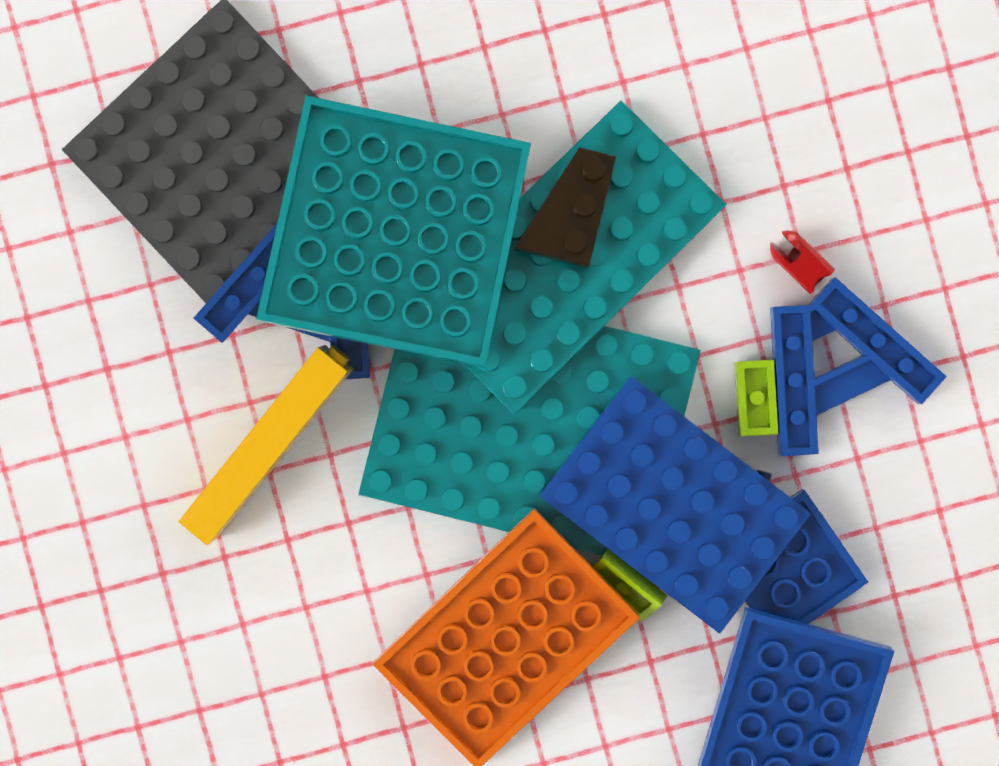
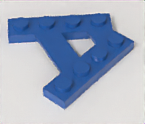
(242, 295)
(883, 359)

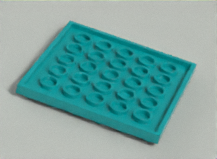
(394, 232)

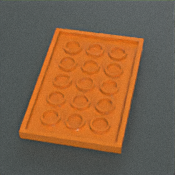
(506, 639)

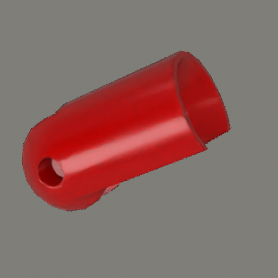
(803, 262)

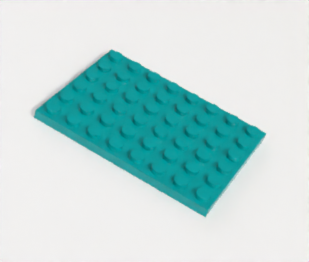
(465, 456)

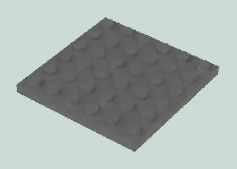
(200, 147)

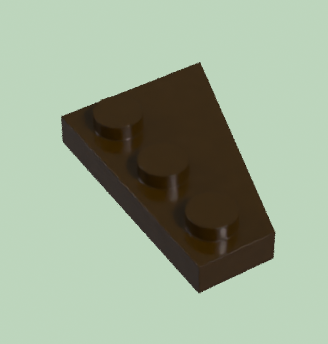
(572, 211)

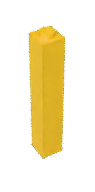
(267, 443)

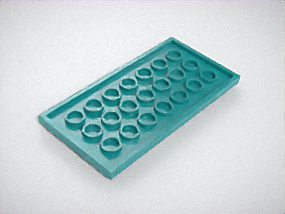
(558, 307)

